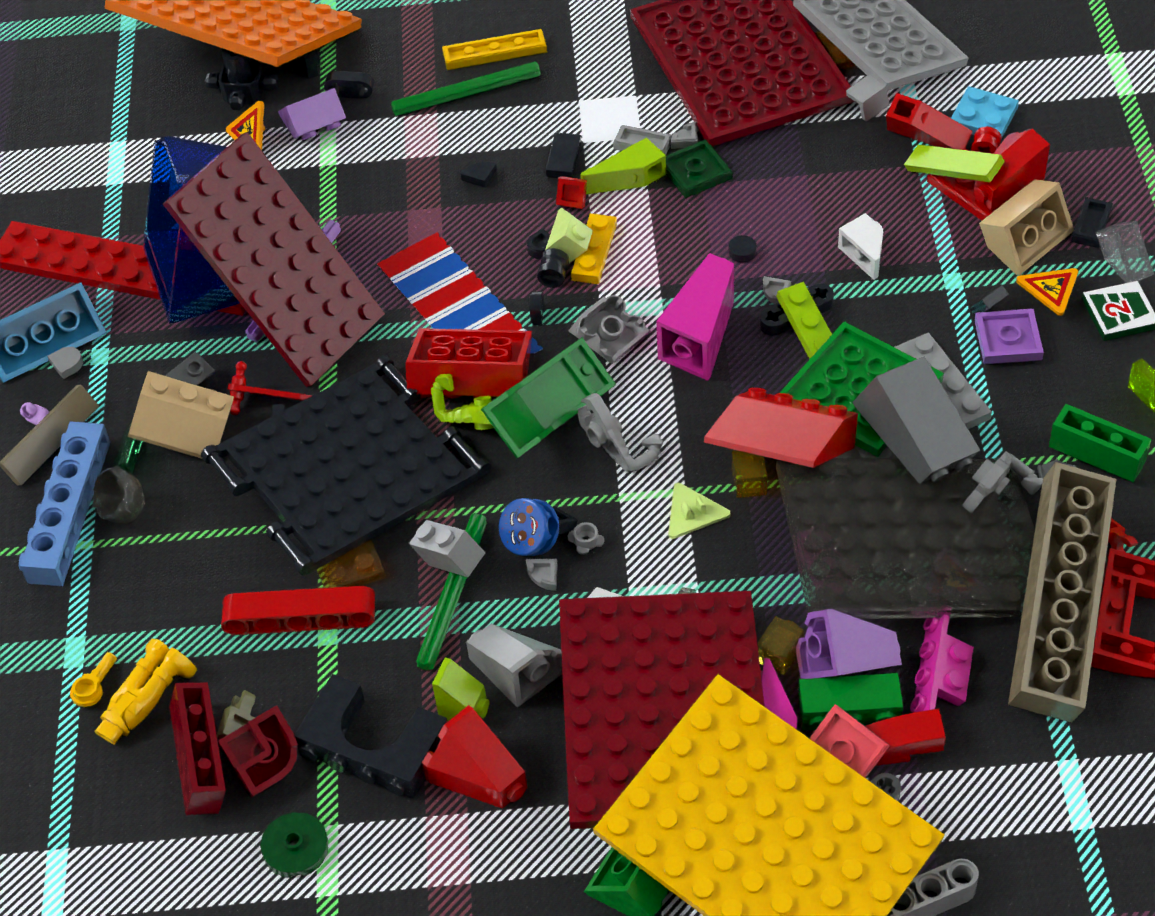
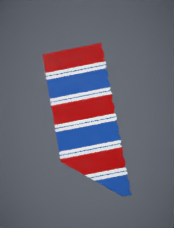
(446, 289)

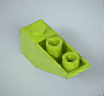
(628, 169)

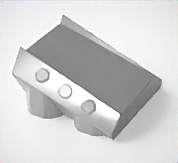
(609, 328)

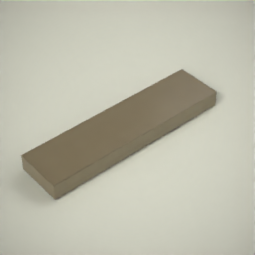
(47, 434)

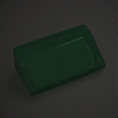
(128, 452)

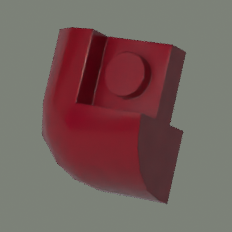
(261, 751)

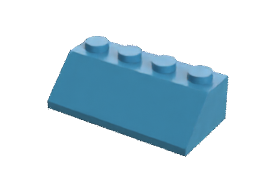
(44, 328)

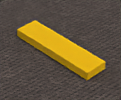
(494, 49)

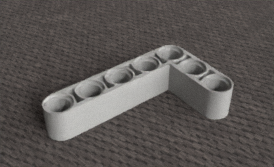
(943, 884)

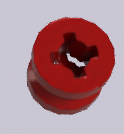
(986, 140)

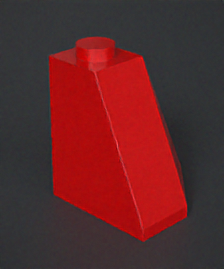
(1024, 160)
(474, 762)

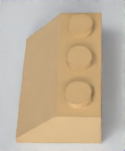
(1028, 225)
(179, 415)

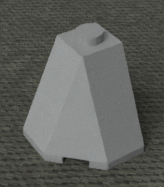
(514, 662)

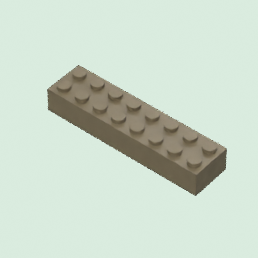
(1063, 593)

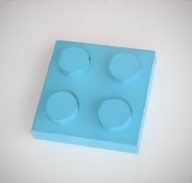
(984, 109)

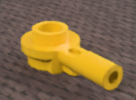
(87, 689)

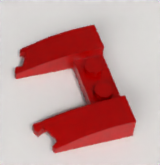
(1114, 648)

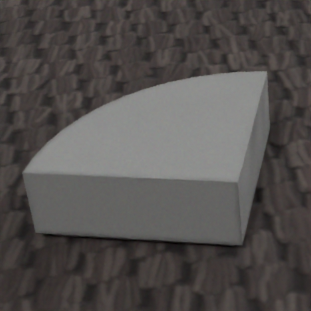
(685, 137)
(772, 286)
(543, 572)

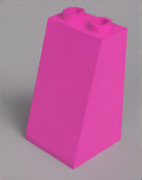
(697, 318)

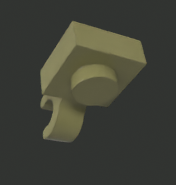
(237, 714)

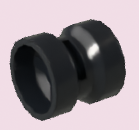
(553, 268)

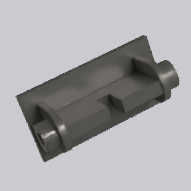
(192, 370)

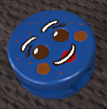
(528, 527)

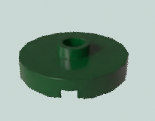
(298, 858)

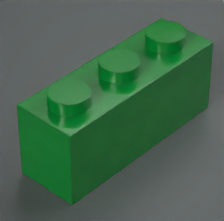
(1099, 442)
(862, 696)

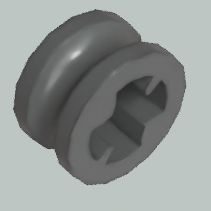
(890, 780)

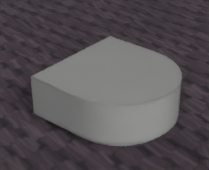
(66, 361)

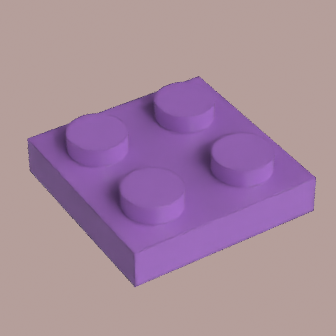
(1008, 336)

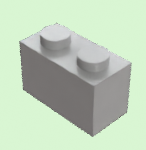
(447, 548)

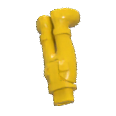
(132, 700)

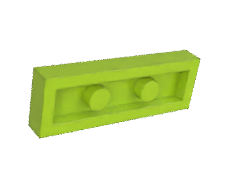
(804, 317)

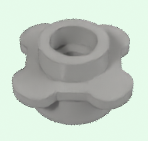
(582, 531)

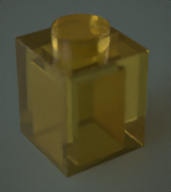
(749, 474)
(780, 644)

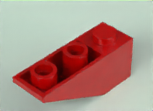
(925, 124)

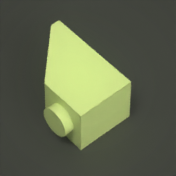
(569, 235)

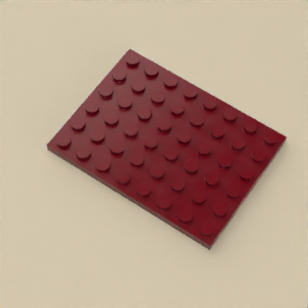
(741, 63)
(633, 676)

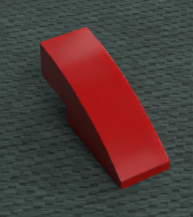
(910, 735)

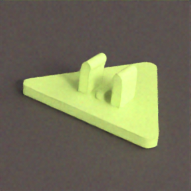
(692, 511)

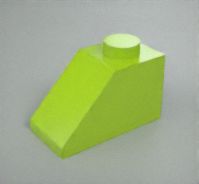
(456, 690)

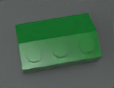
(626, 887)

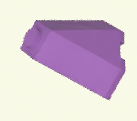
(844, 645)

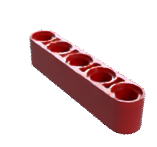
(298, 610)

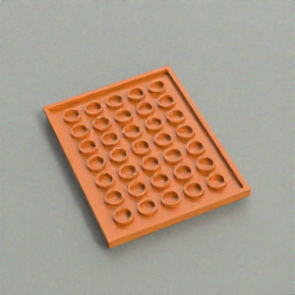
(253, 28)

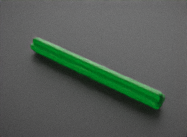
(465, 88)
(447, 603)

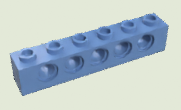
(64, 504)

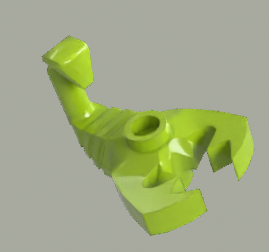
(467, 413)

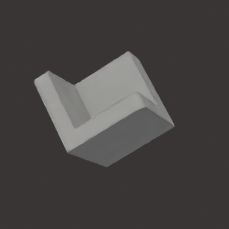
(870, 95)

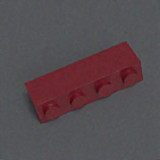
(197, 748)

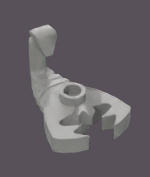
(605, 430)
(993, 478)

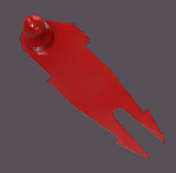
(238, 388)

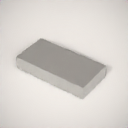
(629, 135)

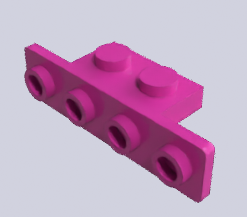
(942, 668)

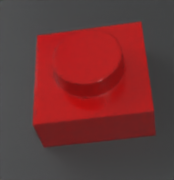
(571, 192)

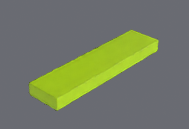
(954, 163)

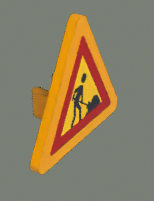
(251, 122)
(1050, 287)

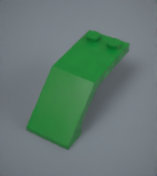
(547, 397)

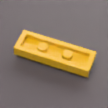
(590, 264)

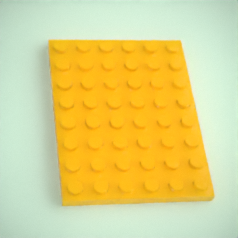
(763, 819)

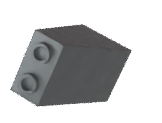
(918, 421)

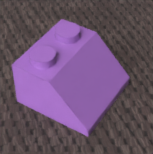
(312, 114)

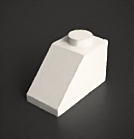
(863, 243)

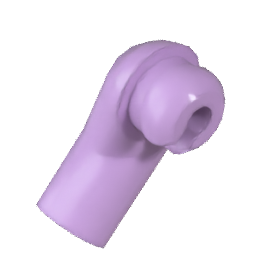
(33, 413)

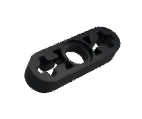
(774, 312)

